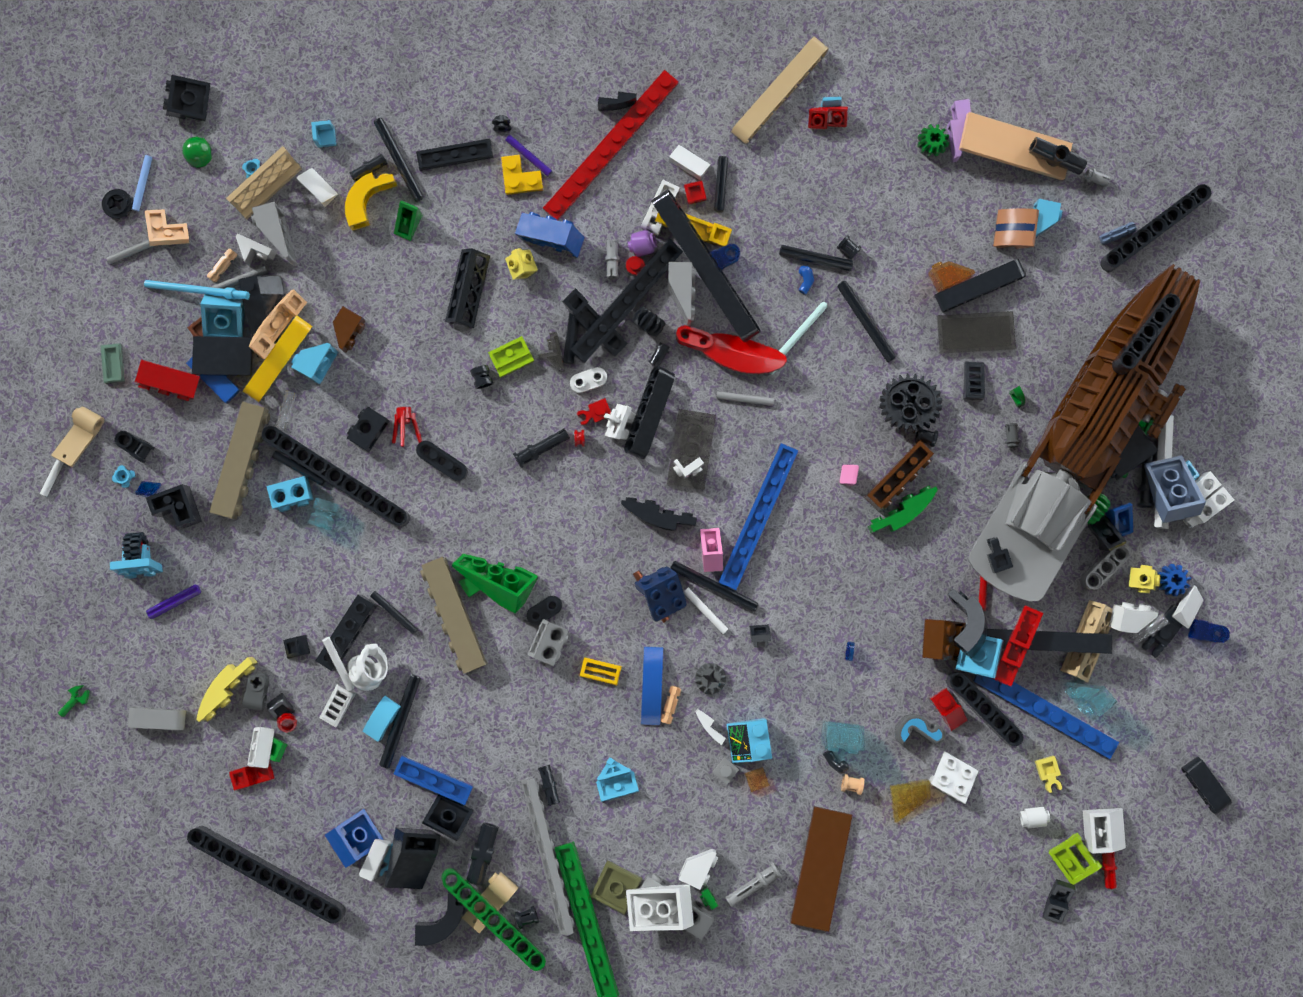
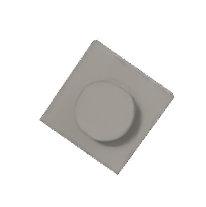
(725, 770)

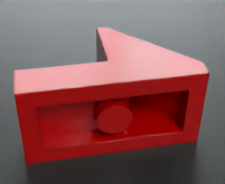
(949, 709)

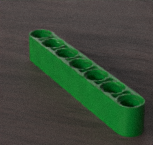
(498, 927)

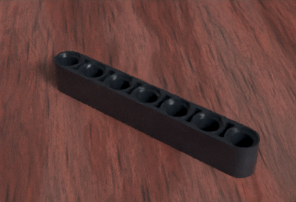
(1163, 223)
(1061, 641)

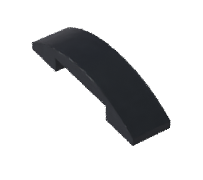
(586, 316)

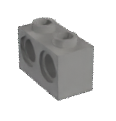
(543, 640)

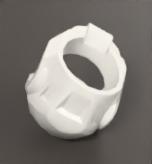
(364, 672)

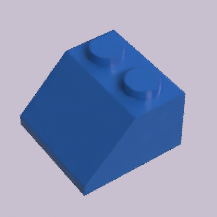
(353, 838)

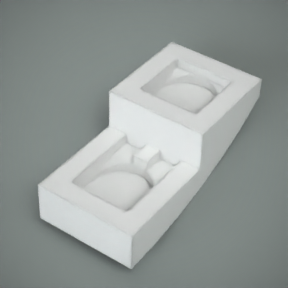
(707, 721)

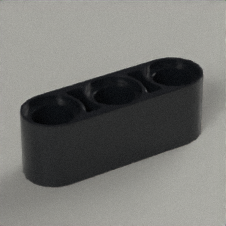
(1207, 785)

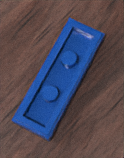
(219, 384)

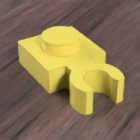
(1048, 770)

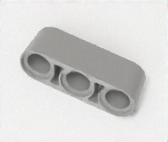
(1096, 571)
(156, 718)

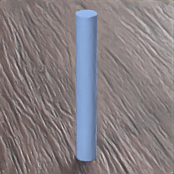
(142, 183)

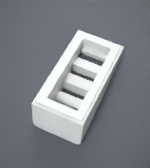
(349, 694)

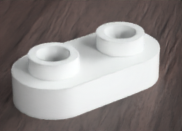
(588, 380)

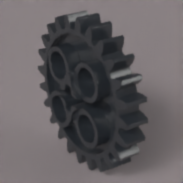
(896, 411)

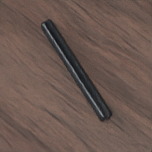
(398, 159)
(866, 321)
(714, 586)
(400, 721)

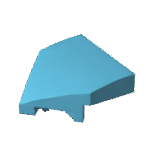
(616, 781)

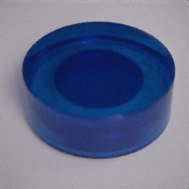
(849, 651)

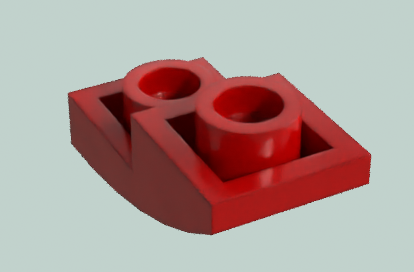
(828, 116)

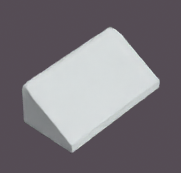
(689, 162)
(317, 186)
(1188, 606)
(260, 747)
(374, 859)

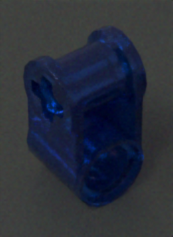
(722, 258)
(1206, 631)

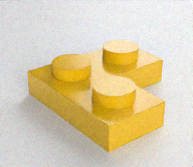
(515, 180)

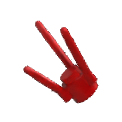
(402, 417)

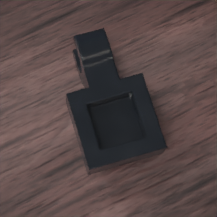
(998, 559)

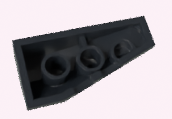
(264, 296)

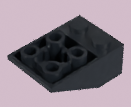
(411, 857)

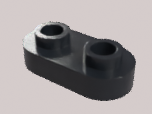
(544, 610)

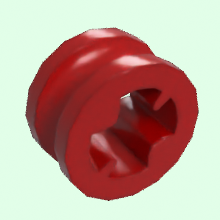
(579, 438)

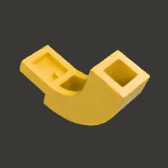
(359, 196)

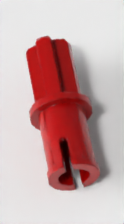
(1109, 870)

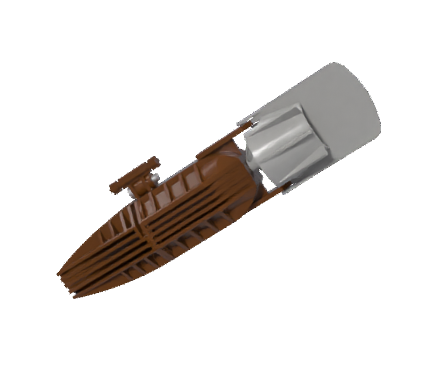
(1083, 444)

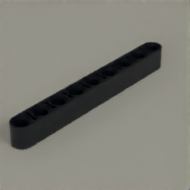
(706, 265)
(328, 471)
(256, 874)

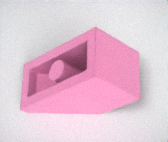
(711, 550)

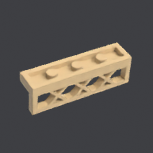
(1091, 622)

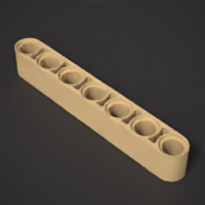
(779, 89)

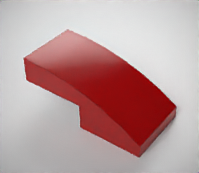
(249, 776)

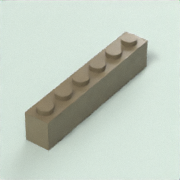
(239, 461)
(454, 615)

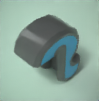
(919, 724)

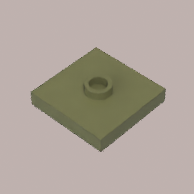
(613, 885)

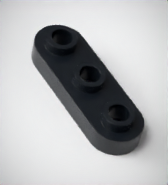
(435, 455)

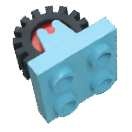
(136, 558)

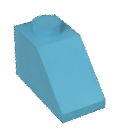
(1048, 214)

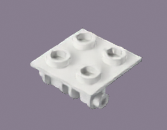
(954, 777)

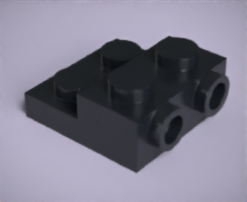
(186, 98)

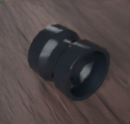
(481, 377)

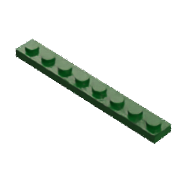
(586, 920)

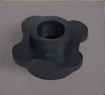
(501, 123)

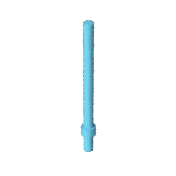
(228, 293)

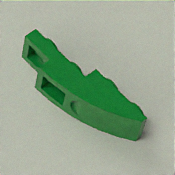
(910, 507)

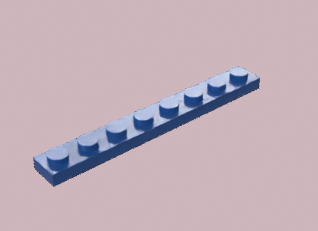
(758, 516)
(1051, 715)

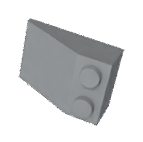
(272, 223)

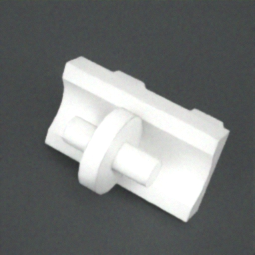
(617, 422)

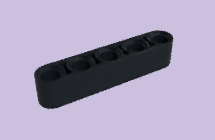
(979, 285)
(1152, 328)
(649, 412)
(992, 713)

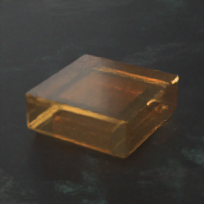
(756, 779)

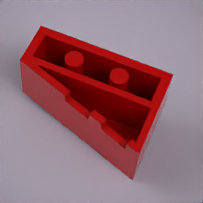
(166, 380)

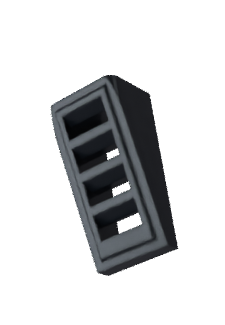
(966, 390)

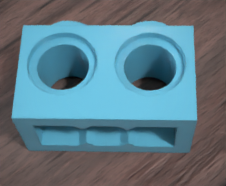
(290, 488)

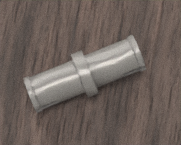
(612, 259)

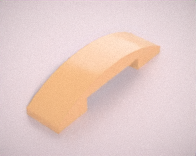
(275, 323)

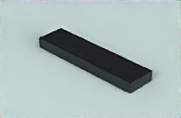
(454, 154)

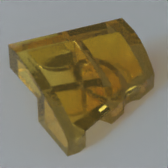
(908, 797)

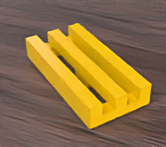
(616, 675)

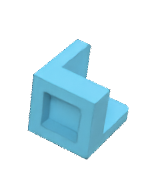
(323, 133)

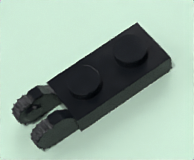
(1165, 634)

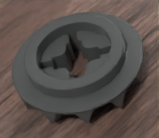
(719, 675)

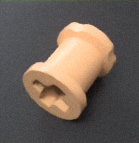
(852, 784)

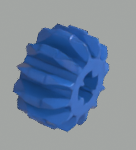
(1173, 587)

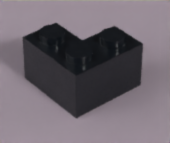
(177, 501)

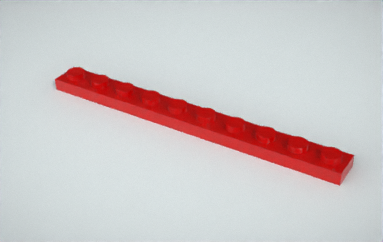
(610, 145)

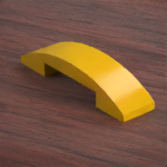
(709, 232)

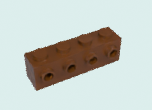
(899, 475)

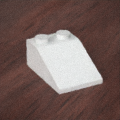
(660, 908)

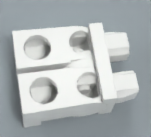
(1215, 499)

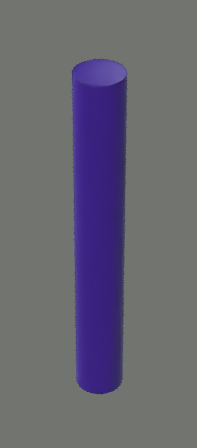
(528, 155)

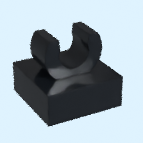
(760, 633)

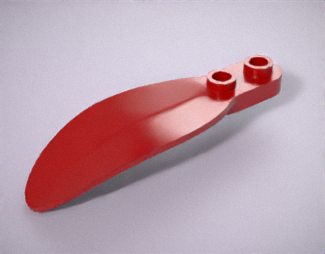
(732, 352)

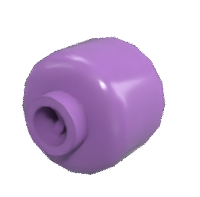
(642, 243)

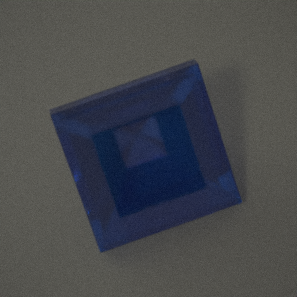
(147, 488)

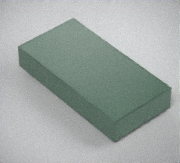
(112, 363)

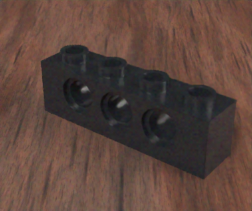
(348, 630)

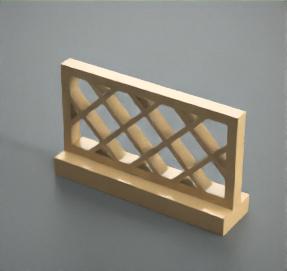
(264, 182)

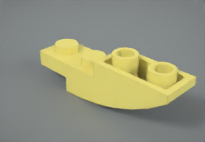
(219, 693)

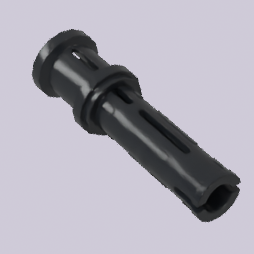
(533, 451)
(1146, 498)

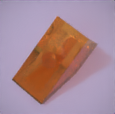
(949, 274)

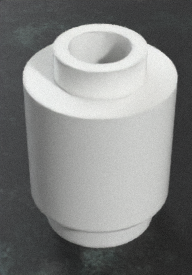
(1034, 817)

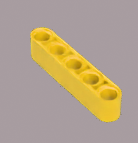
(277, 358)

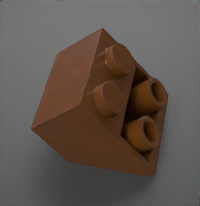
(939, 639)

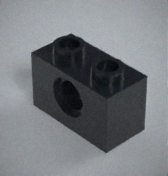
(367, 440)

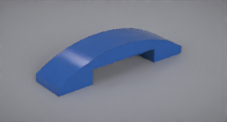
(652, 686)

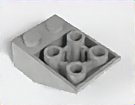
(680, 281)

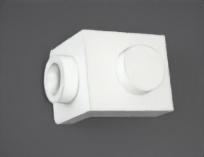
(693, 468)

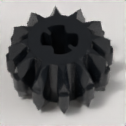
(648, 321)

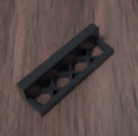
(463, 286)

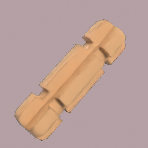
(222, 265)
(670, 705)

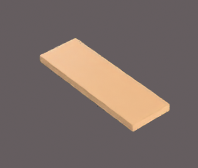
(1007, 144)

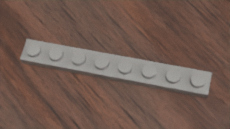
(549, 863)

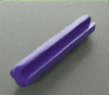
(173, 601)

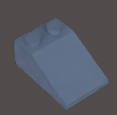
(1174, 489)

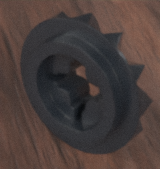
(108, 203)

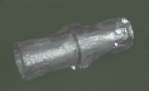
(286, 410)
(1150, 629)

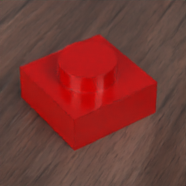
(695, 192)

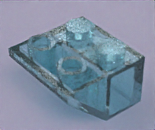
(1091, 698)
(843, 736)

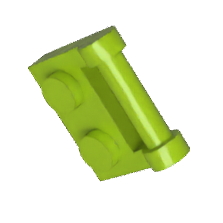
(1069, 863)

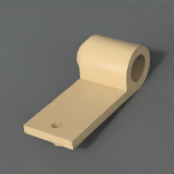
(79, 437)
(497, 893)

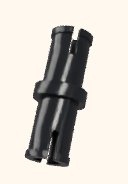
(368, 167)
(549, 785)

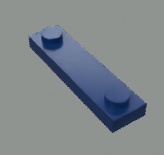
(433, 780)

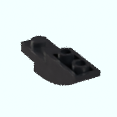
(650, 514)

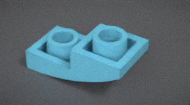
(381, 718)

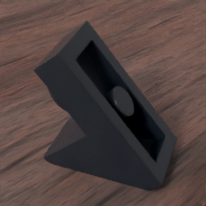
(1107, 534)

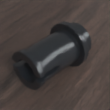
(659, 354)

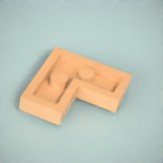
(163, 234)

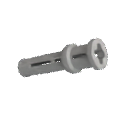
(733, 898)

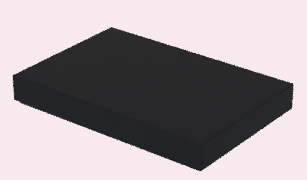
(222, 356)

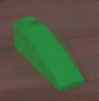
(503, 585)

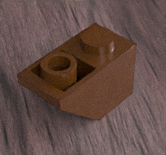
(346, 327)

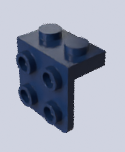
(662, 593)

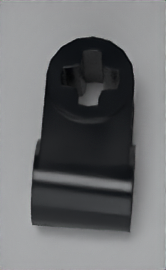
(136, 447)

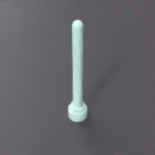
(802, 329)

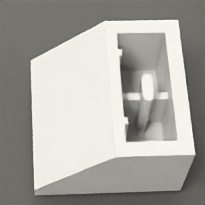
(1104, 830)

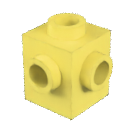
(521, 264)
(1137, 576)

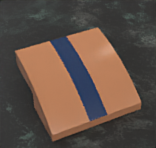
(1016, 228)

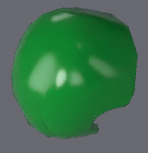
(197, 152)

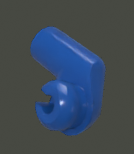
(808, 278)

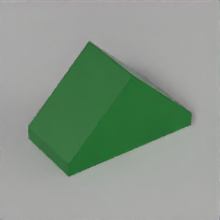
(407, 220)

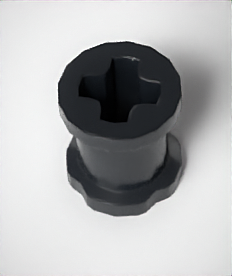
(845, 244)
(927, 437)
(526, 917)

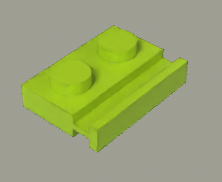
(511, 356)

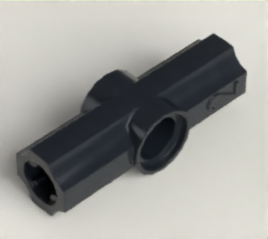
(1068, 159)
(482, 854)

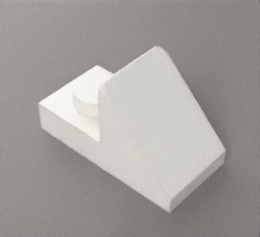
(250, 248)

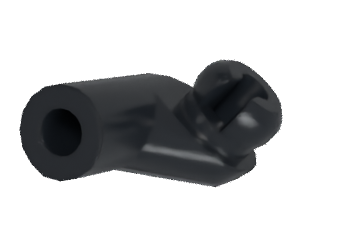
(834, 763)

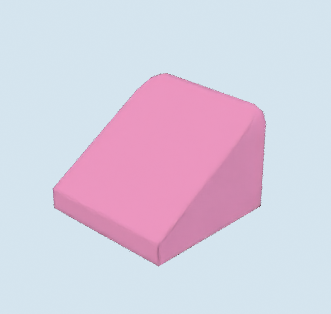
(849, 474)

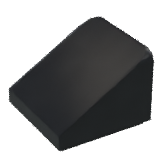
(296, 646)
(280, 706)

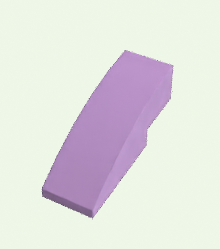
(955, 126)

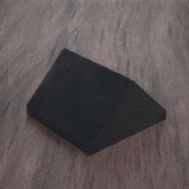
(448, 817)

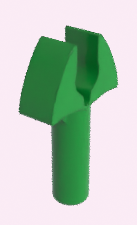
(74, 699)

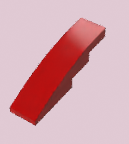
(1018, 645)

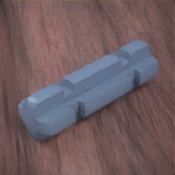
(1118, 233)

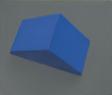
(1122, 518)

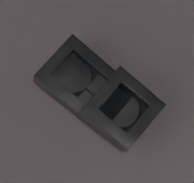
(623, 101)
(1058, 901)

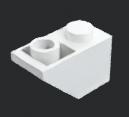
(1131, 618)
(696, 868)

